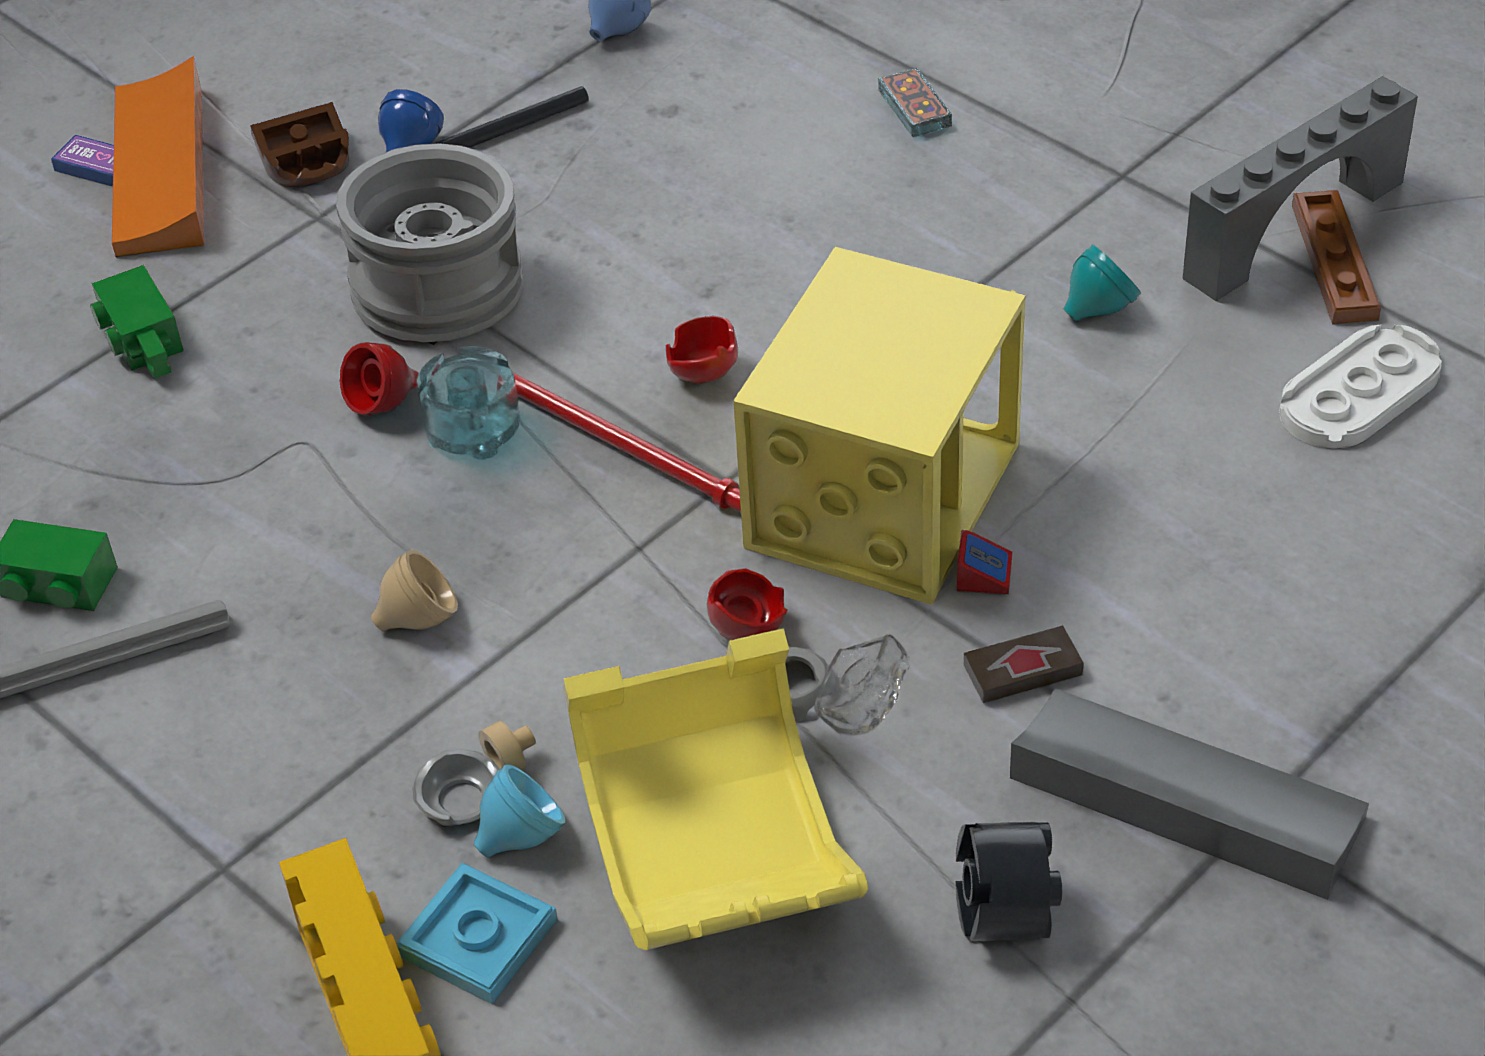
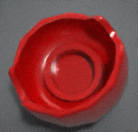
(703, 349)
(745, 604)

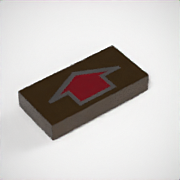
(1023, 664)

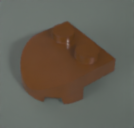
(303, 146)

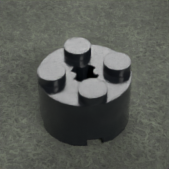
(1006, 881)

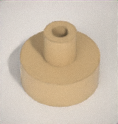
(506, 746)

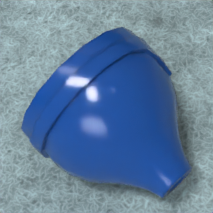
(408, 119)

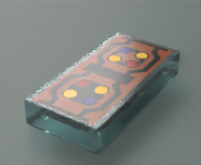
(914, 102)

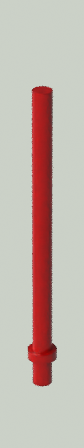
(724, 492)

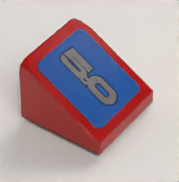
(982, 565)

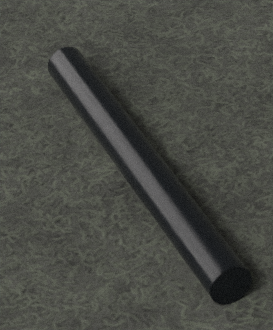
(518, 119)

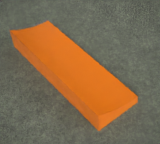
(158, 163)

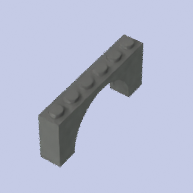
(1234, 209)

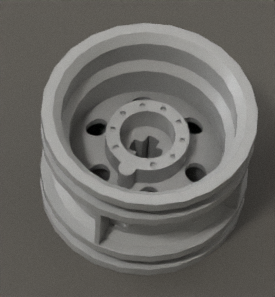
(431, 242)

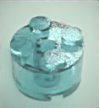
(469, 402)

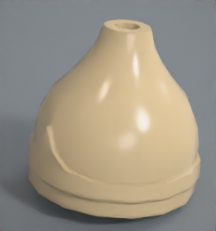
(413, 595)

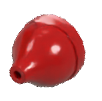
(375, 378)

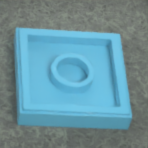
(477, 932)

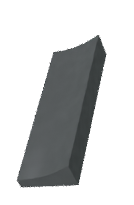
(1189, 792)

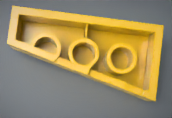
(353, 956)

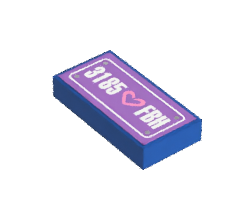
(86, 160)

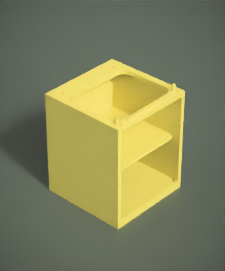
(859, 424)

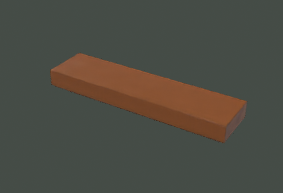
(1335, 257)

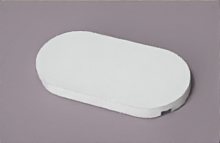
(1360, 386)

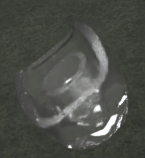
(862, 685)

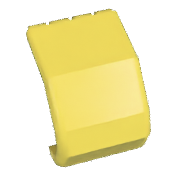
(705, 795)

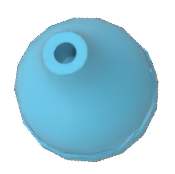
(515, 813)

